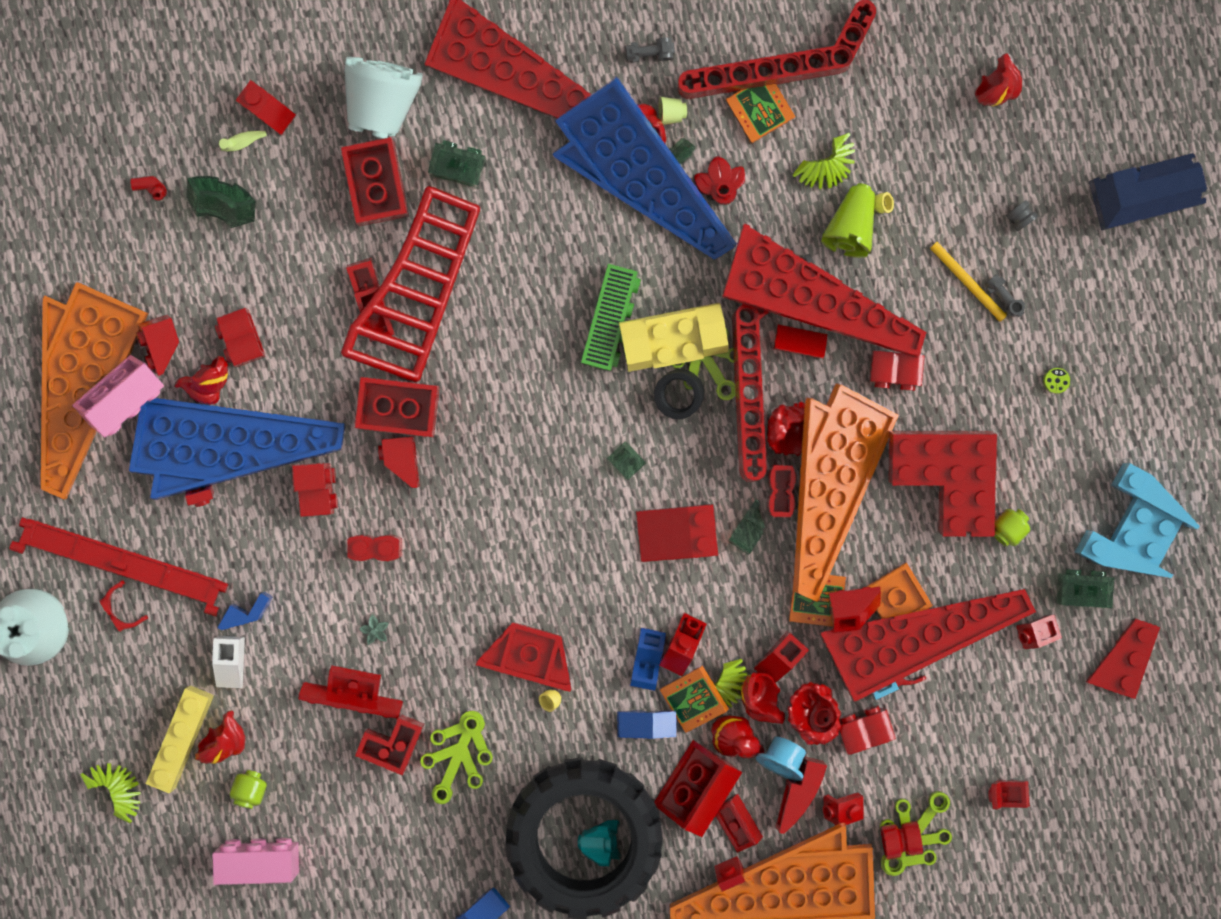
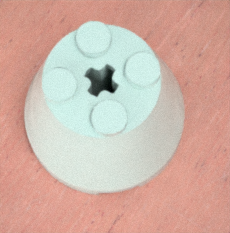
(378, 95)
(31, 627)

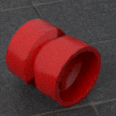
(901, 840)

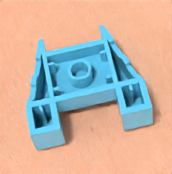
(1144, 529)

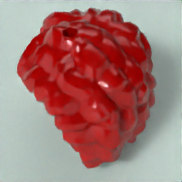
(786, 429)
(814, 713)

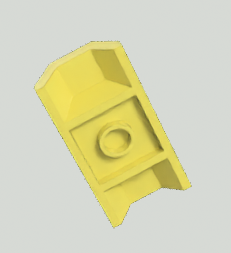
(674, 337)

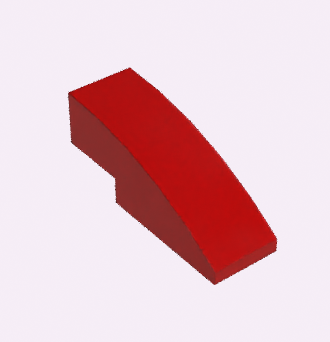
(365, 284)
(800, 794)

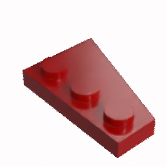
(1127, 660)

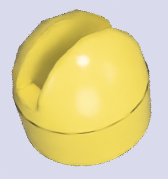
(883, 203)
(550, 700)

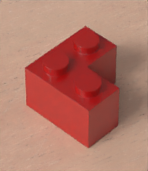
(315, 489)
(391, 751)

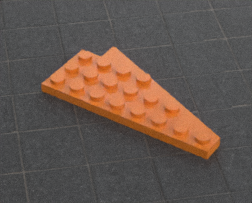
(78, 350)
(837, 465)
(802, 882)

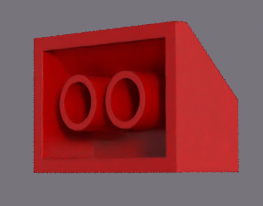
(697, 788)

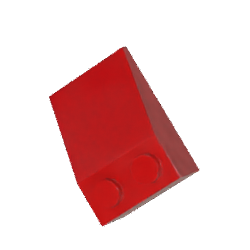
(677, 533)

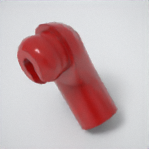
(151, 184)

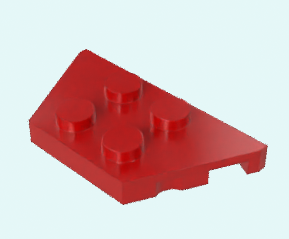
(529, 655)

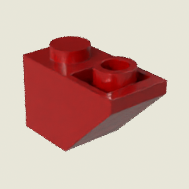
(159, 340)
(853, 608)
(683, 644)
(782, 657)

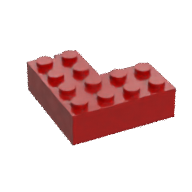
(961, 467)

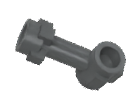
(663, 49)
(1013, 306)

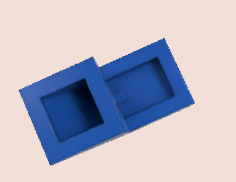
(238, 616)
(647, 659)
(646, 724)
(487, 906)

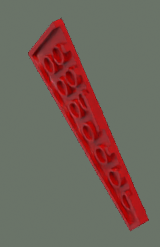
(492, 60)
(789, 286)
(908, 642)

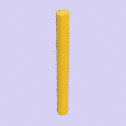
(964, 277)

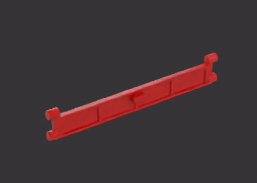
(120, 562)

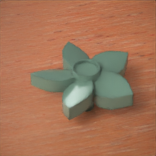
(374, 630)

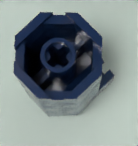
(1148, 191)

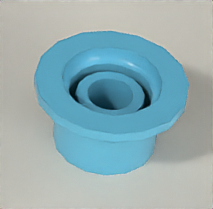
(783, 758)

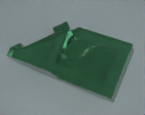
(748, 530)

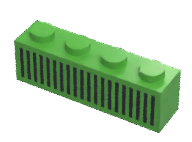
(611, 309)

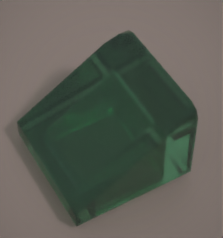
(682, 150)
(626, 460)

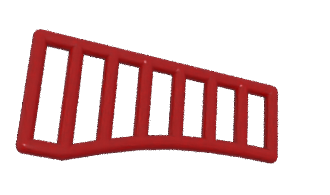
(389, 284)

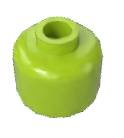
(1011, 527)
(248, 789)

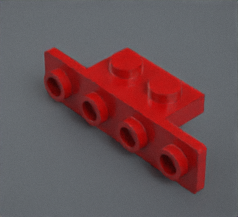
(352, 691)

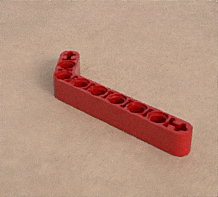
(775, 63)
(754, 381)

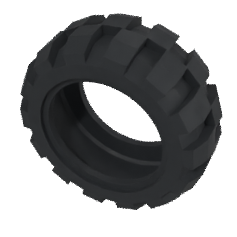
(574, 896)

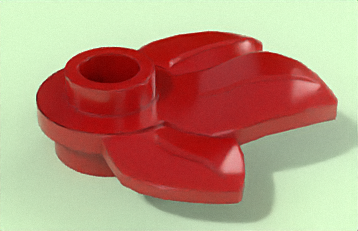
(718, 177)

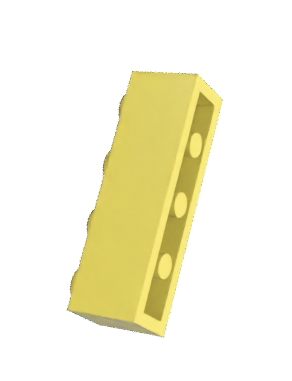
(179, 739)

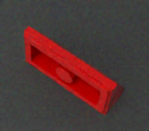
(800, 341)
(738, 824)

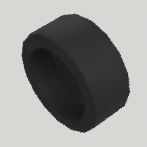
(659, 394)

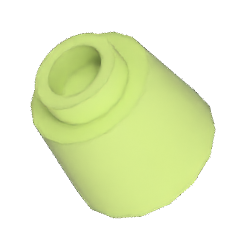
(671, 110)

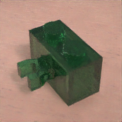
(457, 164)
(1085, 590)

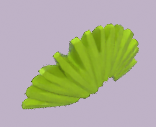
(828, 167)
(729, 681)
(117, 787)

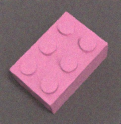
(118, 396)
(256, 862)

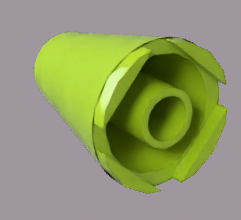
(852, 223)

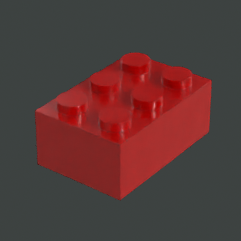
(375, 181)
(397, 407)

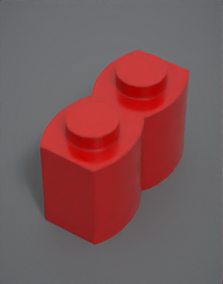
(240, 338)
(896, 369)
(781, 499)
(381, 548)
(866, 730)

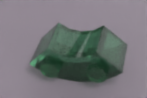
(220, 200)

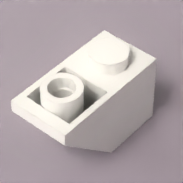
(228, 661)

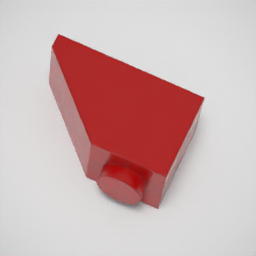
(265, 107)
(401, 458)

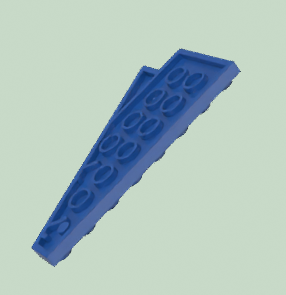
(627, 157)
(208, 444)

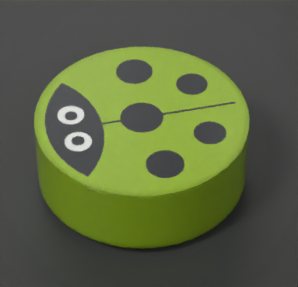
(1056, 380)

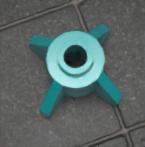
(600, 843)

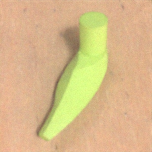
(240, 140)

